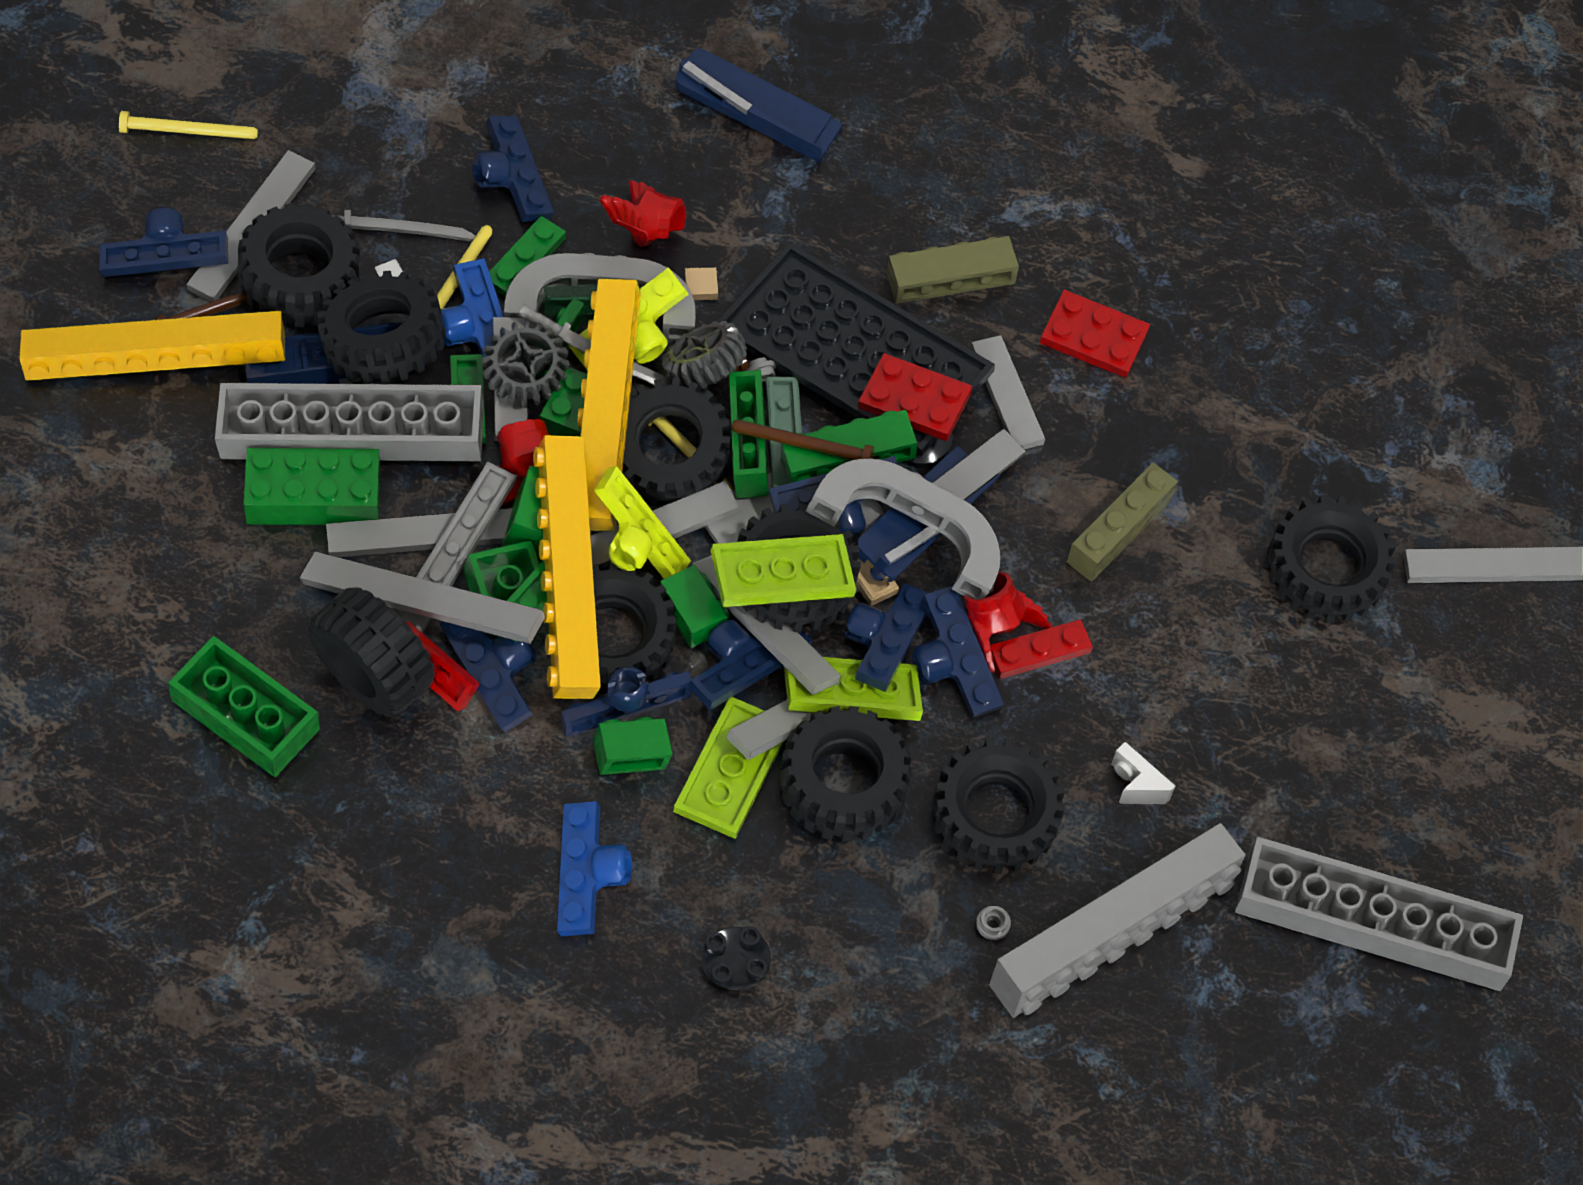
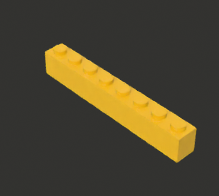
(152, 345)
(608, 387)
(567, 567)

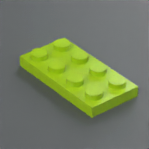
(783, 570)
(899, 701)
(723, 779)

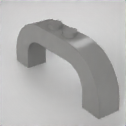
(586, 269)
(923, 502)

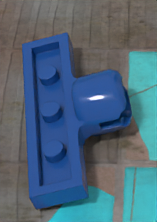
(480, 304)
(586, 868)

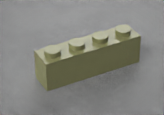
(952, 269)
(1122, 522)

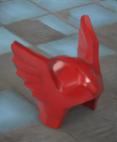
(648, 213)
(517, 448)
(1002, 613)

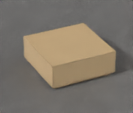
(702, 283)

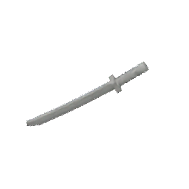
(402, 226)
(582, 343)

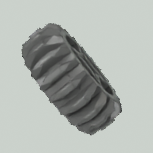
(548, 354)
(705, 354)

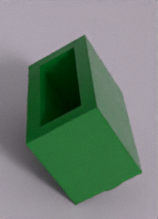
(694, 604)
(632, 746)

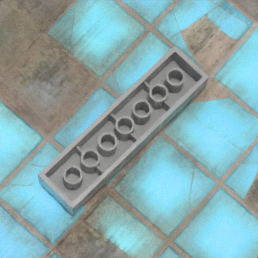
(394, 418)
(1379, 914)
(1117, 921)

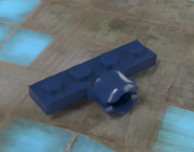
(512, 168)
(163, 247)
(803, 491)
(886, 635)
(956, 654)
(742, 664)
(494, 667)
(625, 697)

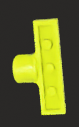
(656, 299)
(639, 531)

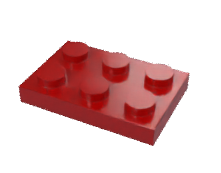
(1095, 333)
(929, 397)

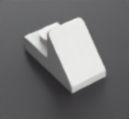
(1146, 784)

